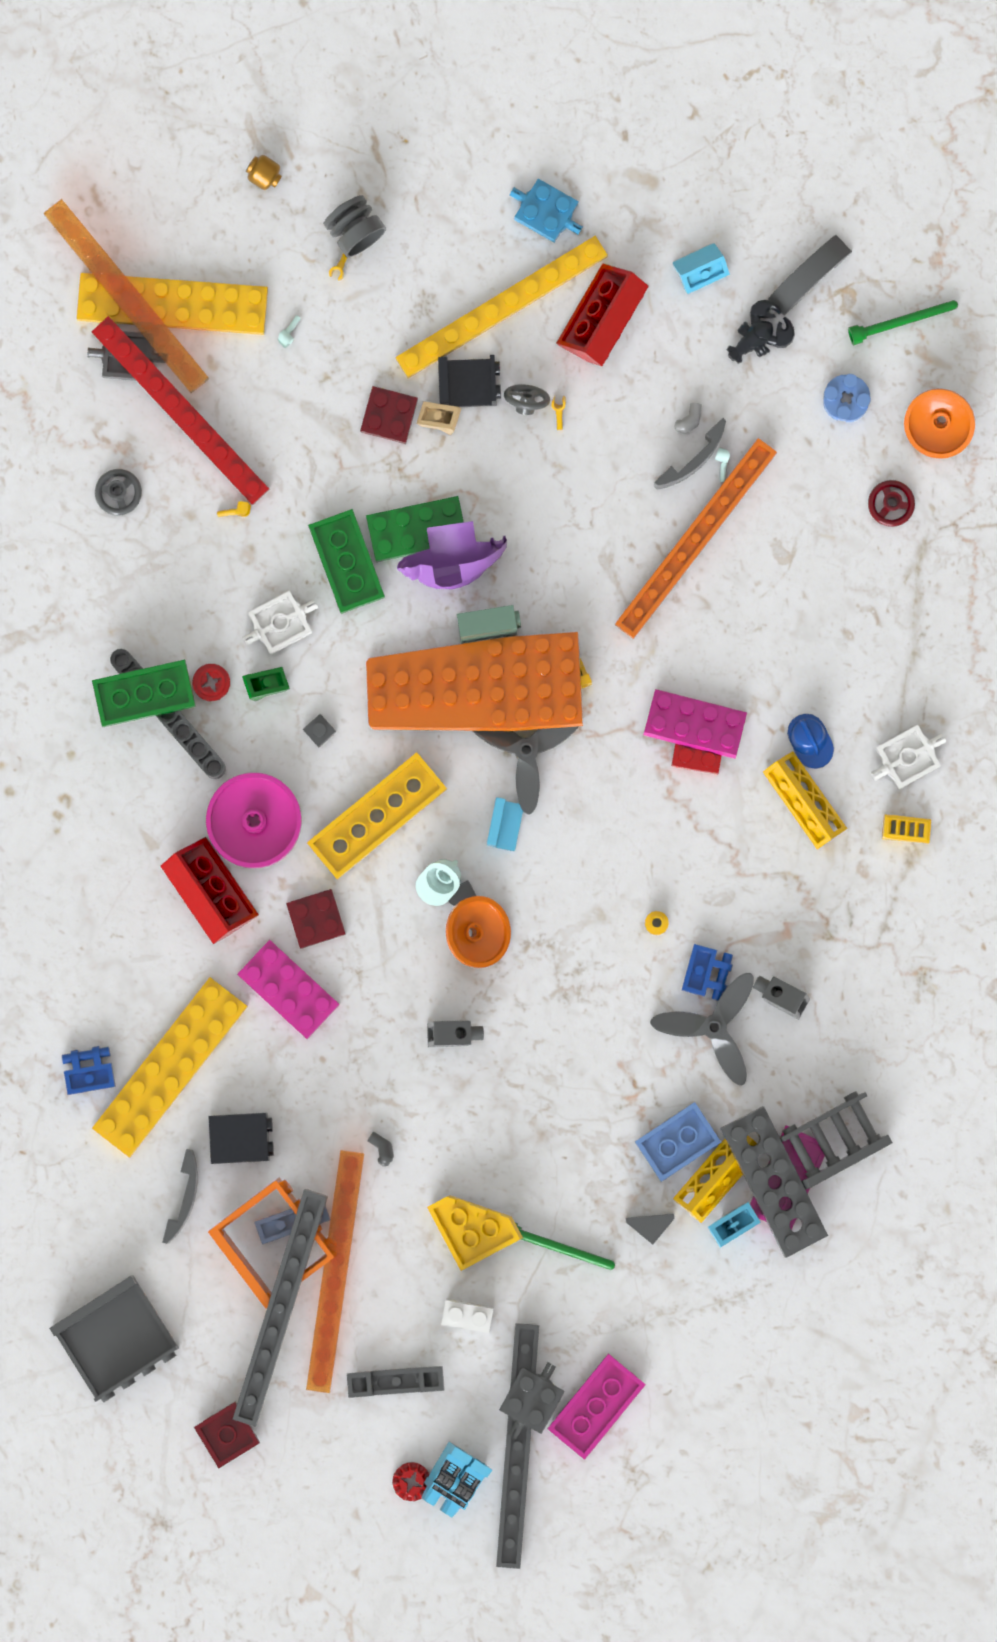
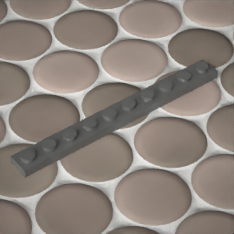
(280, 1307)
(516, 1459)

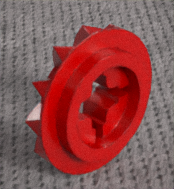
(200, 679)
(406, 1471)

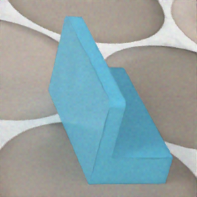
(701, 268)
(505, 825)

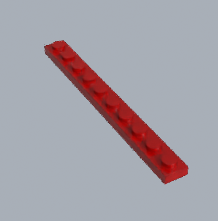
(180, 410)

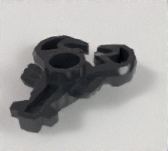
(761, 332)

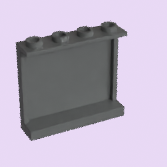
(115, 1339)

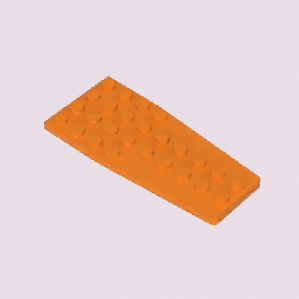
(479, 686)

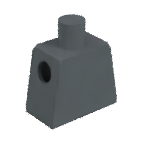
(790, 1001)
(443, 1033)

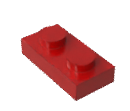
(696, 759)

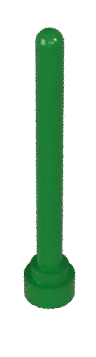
(860, 333)
(565, 1249)

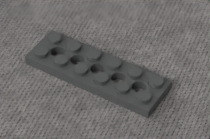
(790, 1183)

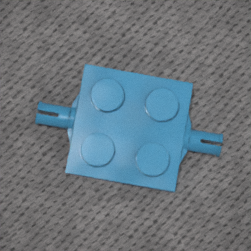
(546, 210)

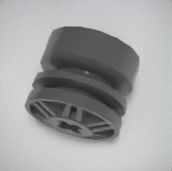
(352, 222)

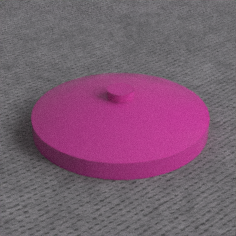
(253, 820)

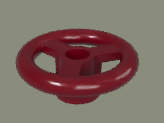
(885, 487)

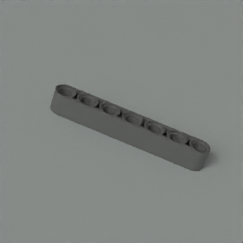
(175, 723)

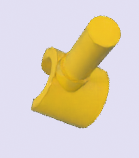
(340, 266)
(559, 411)
(243, 510)

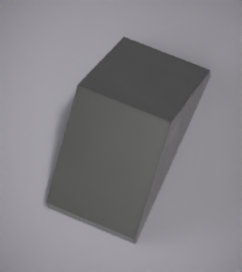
(650, 1226)

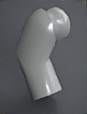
(691, 421)

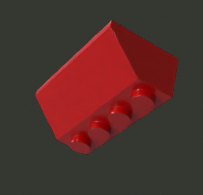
(602, 314)
(209, 890)

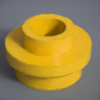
(656, 930)

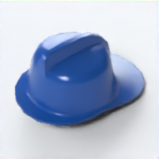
(810, 741)

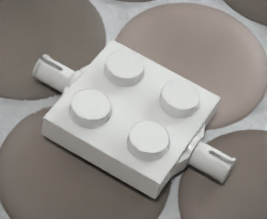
(280, 622)
(908, 757)

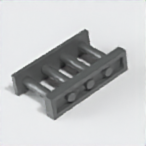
(854, 1152)

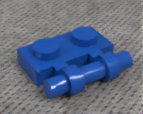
(699, 972)
(88, 1078)

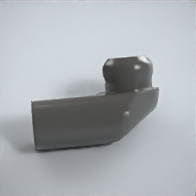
(384, 1148)

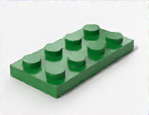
(404, 529)
(346, 561)
(143, 693)

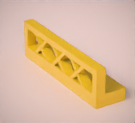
(802, 802)
(721, 1181)

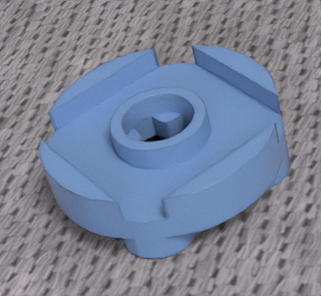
(850, 385)

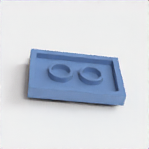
(677, 1142)

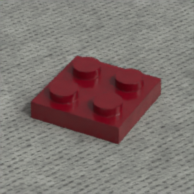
(389, 415)
(315, 918)
(226, 1437)

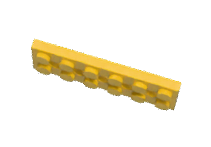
(393, 819)

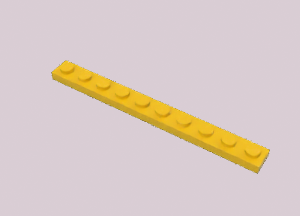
(501, 306)

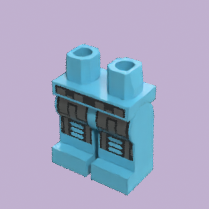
(454, 1478)

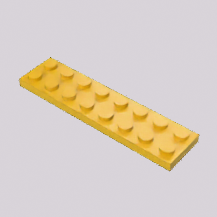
(182, 304)
(169, 1067)

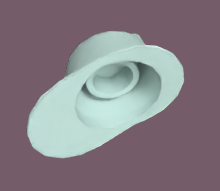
(439, 882)

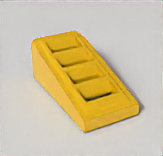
(886, 830)

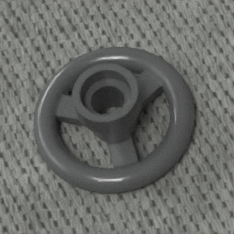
(525, 401)
(101, 488)

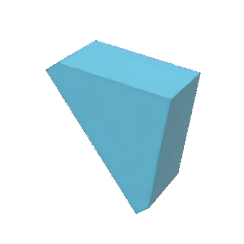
(734, 1224)

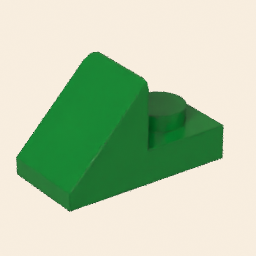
(265, 683)

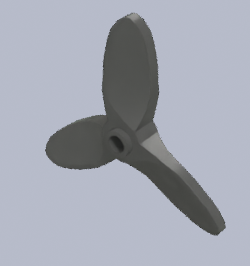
(527, 771)
(691, 1024)

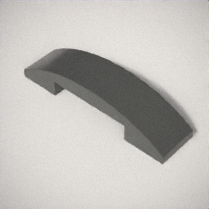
(809, 274)
(673, 477)
(188, 1167)
(395, 1381)

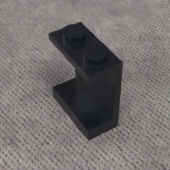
(469, 382)
(240, 1138)

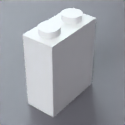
(467, 1315)

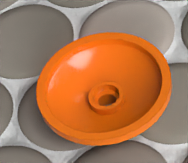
(931, 435)
(489, 931)

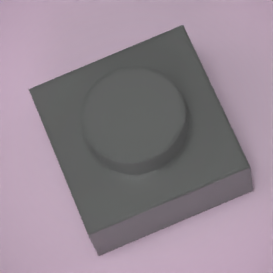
(319, 730)

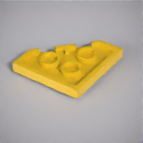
(472, 1230)

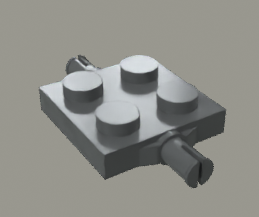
(112, 367)
(532, 1400)

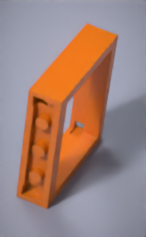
(240, 1262)

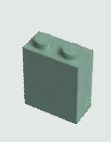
(488, 624)

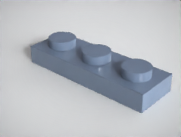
(280, 1225)

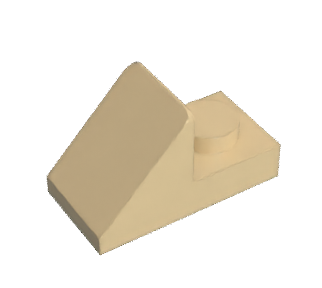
(439, 417)

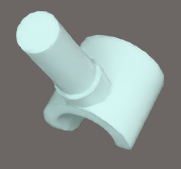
(285, 338)
(723, 456)

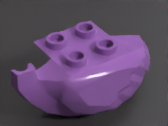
(452, 558)

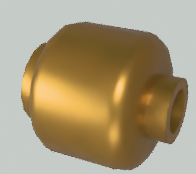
(263, 172)

